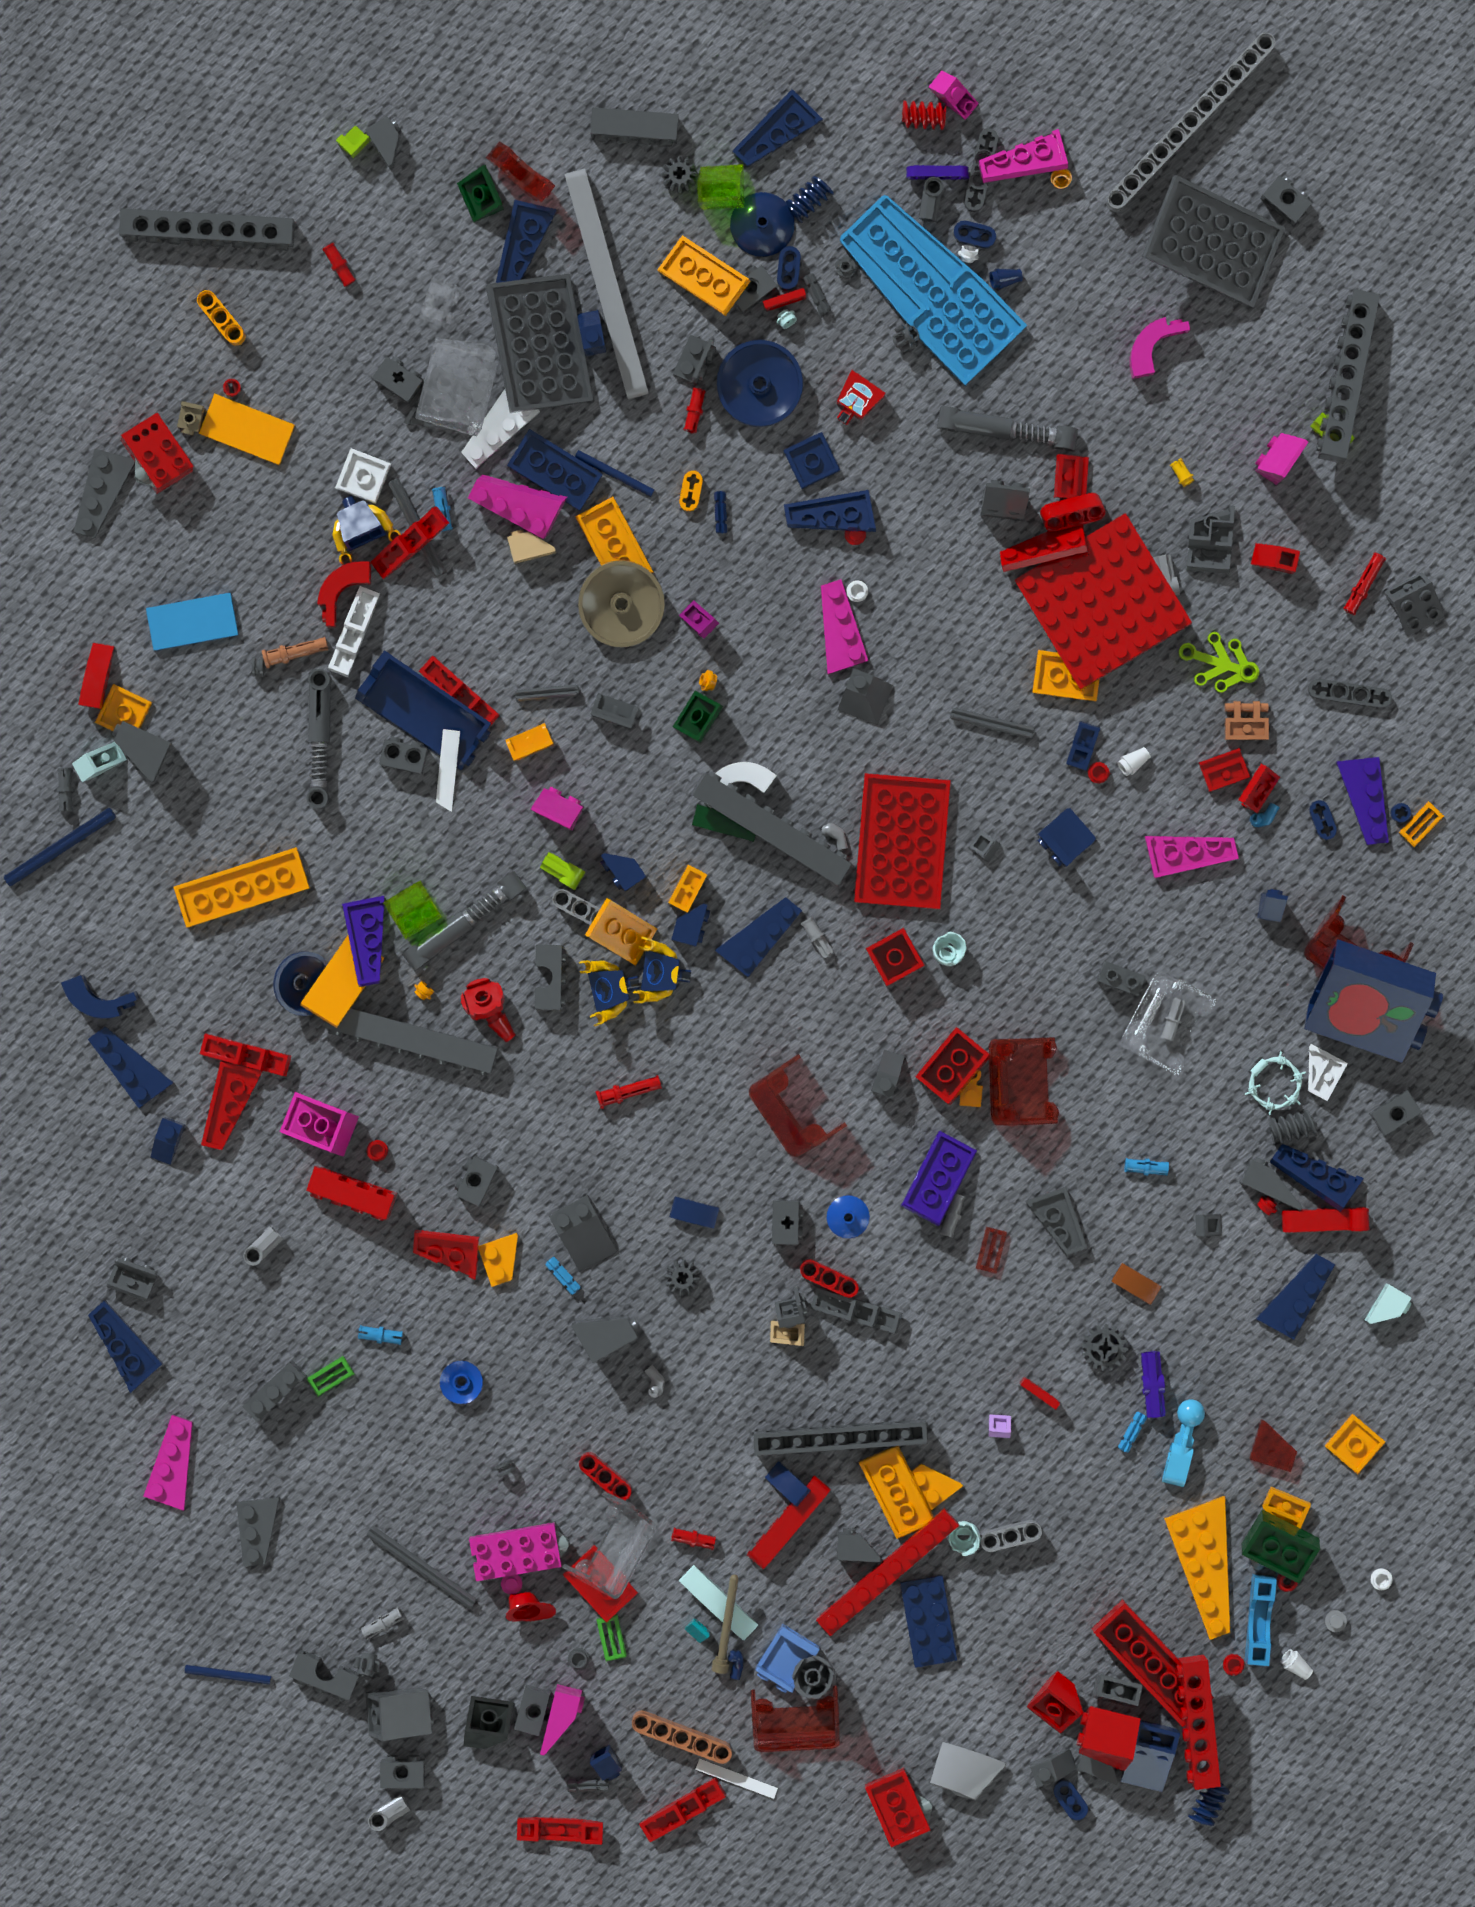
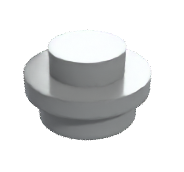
(1335, 1621)

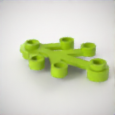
(1222, 663)

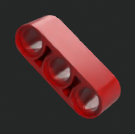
(1072, 512)
(836, 1286)
(600, 1466)

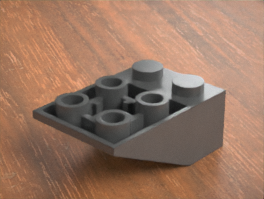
(1004, 500)

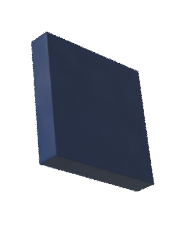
(811, 460)

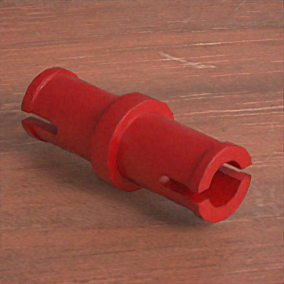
(339, 264)
(694, 410)
(693, 1538)

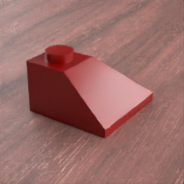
(1057, 1702)

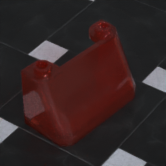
(1021, 1081)

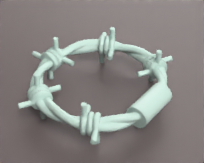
(1259, 1067)

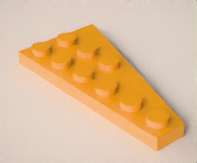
(1202, 1550)

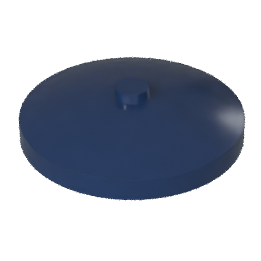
(759, 383)

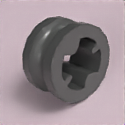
(257, 666)
(504, 1468)

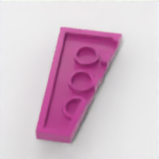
(1180, 854)
(171, 1467)

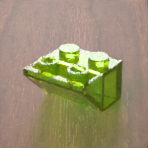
(721, 187)
(413, 909)

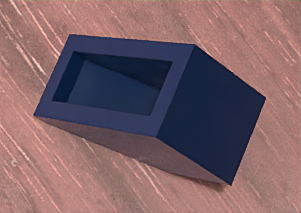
(167, 1140)
(606, 1763)

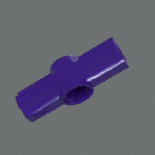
(1153, 1384)

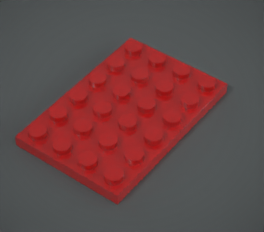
(902, 841)

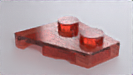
(1272, 1449)

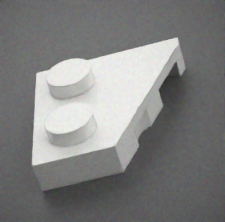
(1323, 1072)

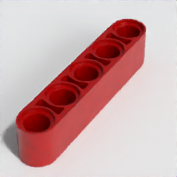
(788, 1523)

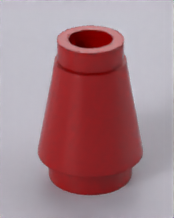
(501, 1026)

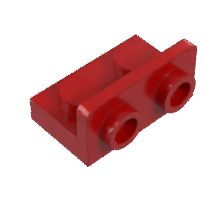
(1259, 788)

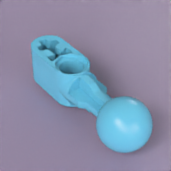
(1178, 1461)

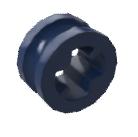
(1403, 818)

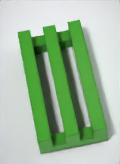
(345, 1366)
(615, 1655)

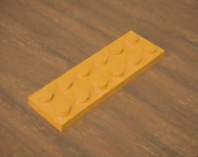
(241, 887)

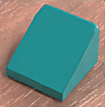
(697, 1630)

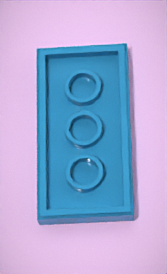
(192, 621)

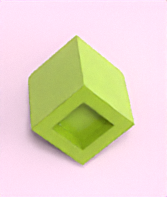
(353, 141)

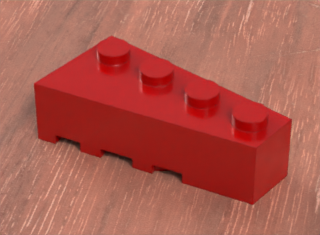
(351, 1192)

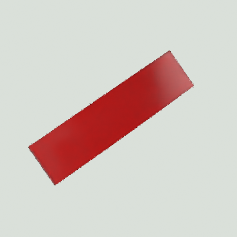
(410, 542)
(451, 684)
(245, 1055)
(682, 1809)

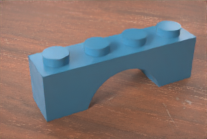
(1259, 1619)

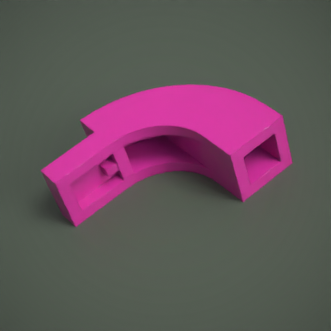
(1141, 352)

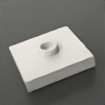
(363, 476)

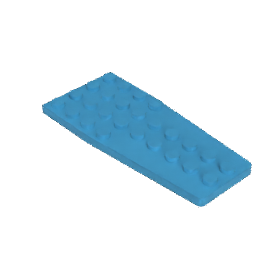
(932, 289)

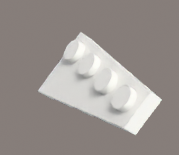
(496, 430)

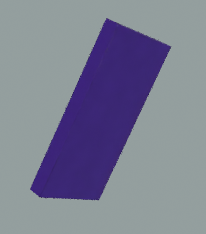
(938, 1178)

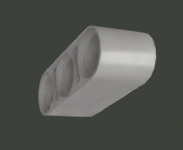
(572, 903)
(1021, 1538)

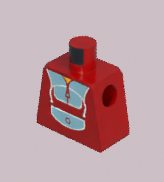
(858, 398)

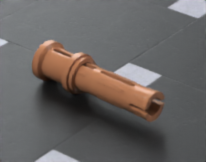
(284, 654)

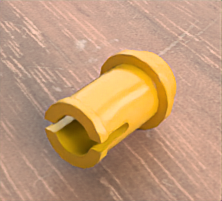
(1182, 472)

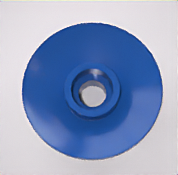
(845, 1205)
(456, 1392)

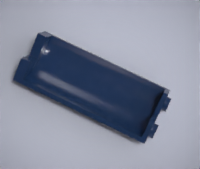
(421, 708)

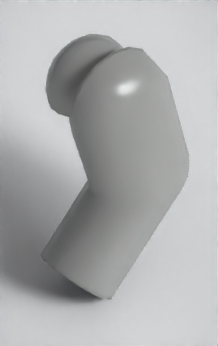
(837, 833)
(657, 1382)

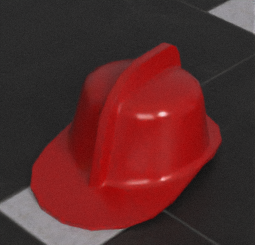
(528, 1608)

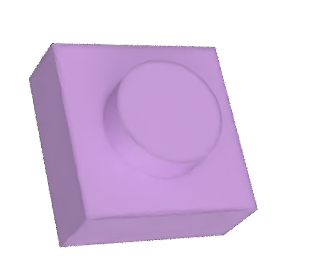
(999, 1426)

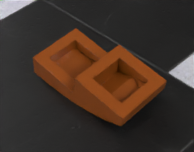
(1136, 1283)

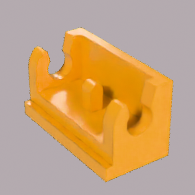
(529, 742)
(687, 888)

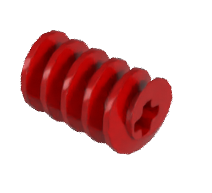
(923, 115)

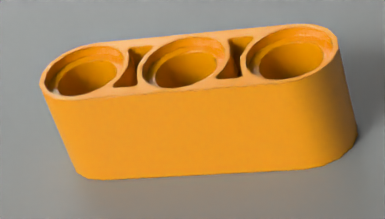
(214, 310)

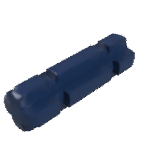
(720, 512)

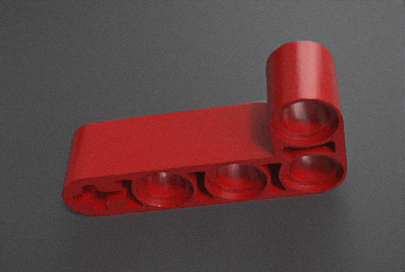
(1325, 1220)

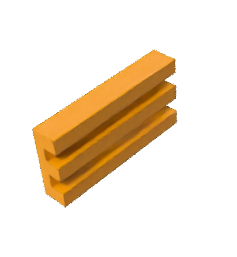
(1408, 837)

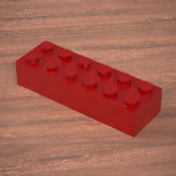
(1143, 1656)

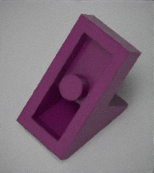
(699, 619)

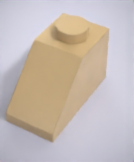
(527, 546)

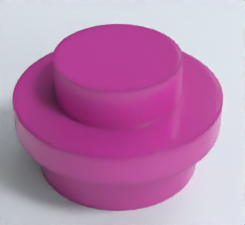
(511, 1584)

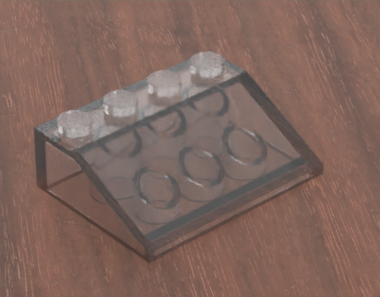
(458, 385)

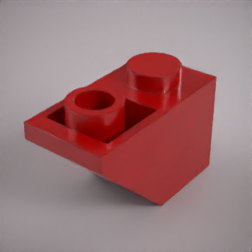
(1275, 558)

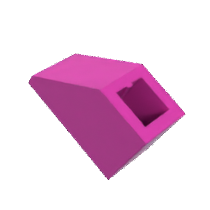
(953, 94)

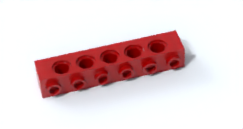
(1208, 1775)

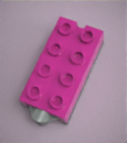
(517, 1550)

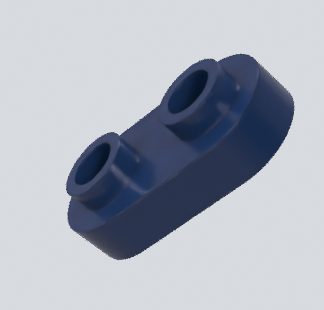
(974, 235)
(788, 268)
(1069, 1799)

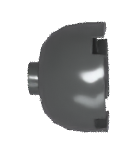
(814, 1678)

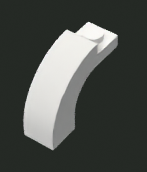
(747, 772)

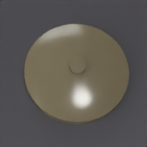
(621, 603)

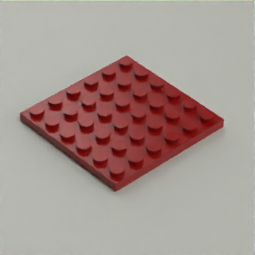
(1103, 602)

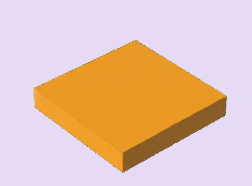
(122, 706)
(1355, 1444)

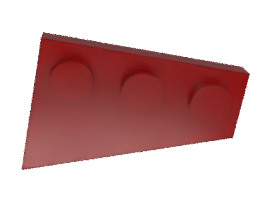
(452, 1250)

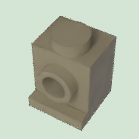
(197, 412)

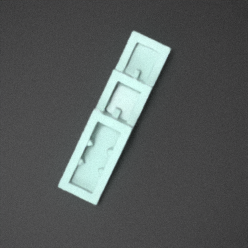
(715, 1600)

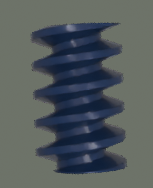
(808, 198)
(1209, 1804)

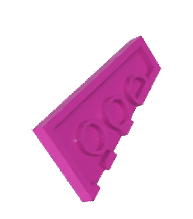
(1036, 157)
(841, 633)

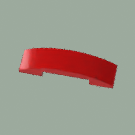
(560, 1830)

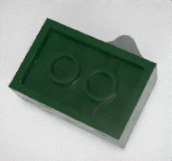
(1280, 1546)

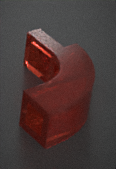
(519, 172)

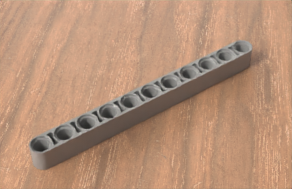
(1197, 115)
(606, 283)

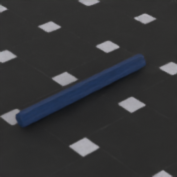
(59, 847)

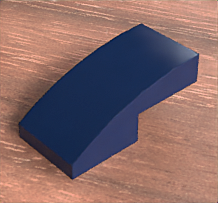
(1083, 745)
(694, 1212)
(787, 1483)

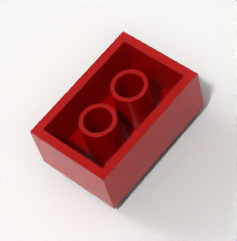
(953, 1066)

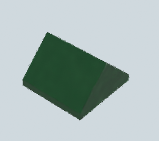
(480, 194)
(698, 717)

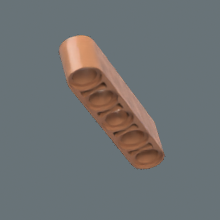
(688, 1745)

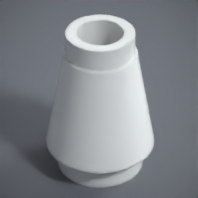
(1133, 761)
(1296, 1664)

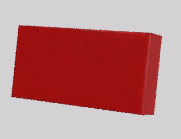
(784, 299)
(1040, 1393)

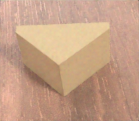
(789, 1336)

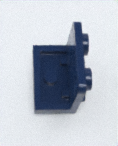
(1065, 837)

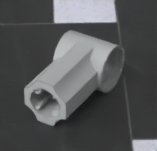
(1165, 565)
(263, 1245)
(390, 1812)

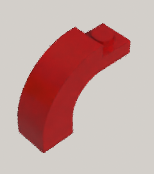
(344, 576)

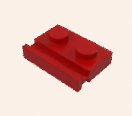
(1070, 476)
(1224, 770)

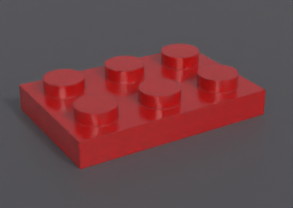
(601, 1603)

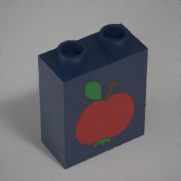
(1372, 1001)

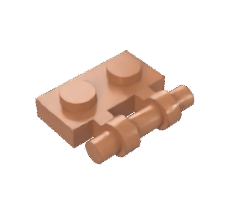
(1246, 728)

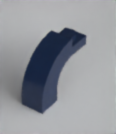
(89, 1004)

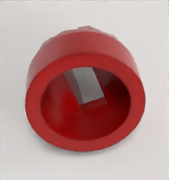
(235, 387)

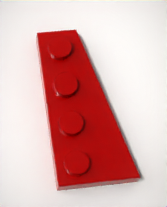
(1044, 548)
(229, 1098)

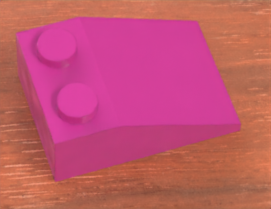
(1281, 457)
(558, 808)
(319, 1124)
(565, 1706)

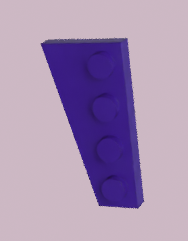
(1365, 790)
(365, 933)

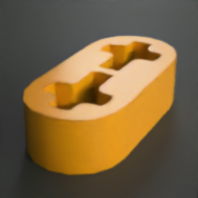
(685, 490)

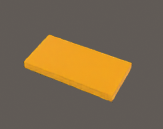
(703, 275)
(247, 429)
(610, 534)
(335, 987)
(896, 1491)

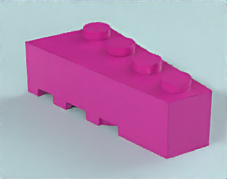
(521, 505)

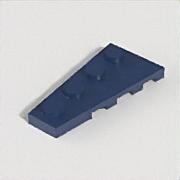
(754, 941)
(1325, 1181)
(1294, 1302)

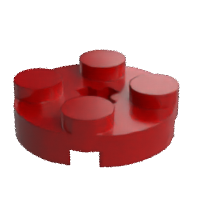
(482, 1009)

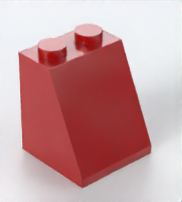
(1108, 1737)

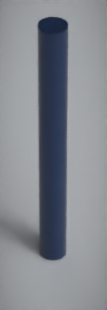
(614, 473)
(227, 1674)

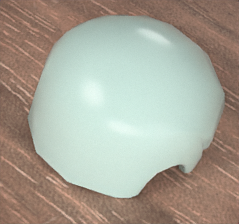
(958, 949)
(967, 1546)

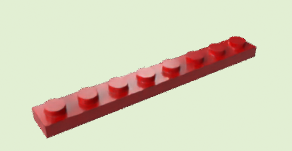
(887, 1572)

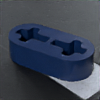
(1317, 822)

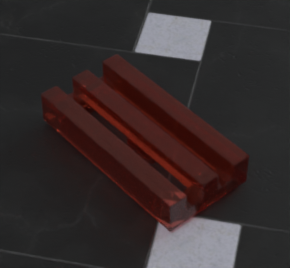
(995, 1232)

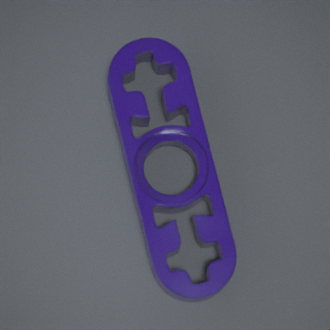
(923, 172)

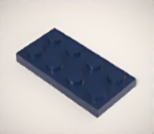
(554, 469)
(928, 1621)

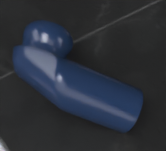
(737, 1667)

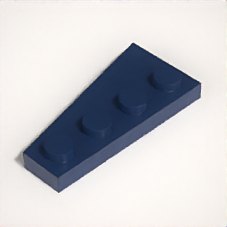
(782, 124)
(524, 235)
(837, 512)
(133, 1071)
(129, 1352)

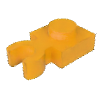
(972, 1093)

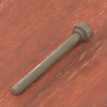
(721, 1663)

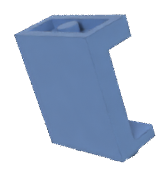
(782, 1657)

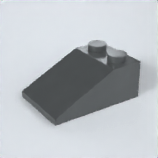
(583, 1233)

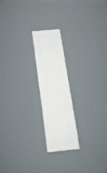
(447, 768)
(736, 1778)

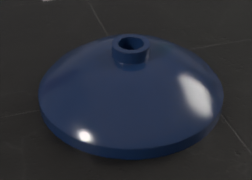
(764, 239)
(298, 965)

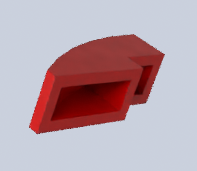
(96, 676)

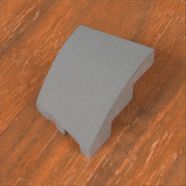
(964, 1771)

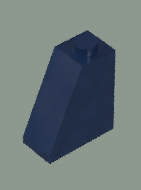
(591, 333)

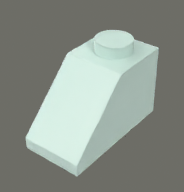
(98, 761)
(1389, 1305)

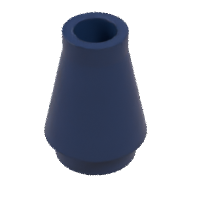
(1004, 277)

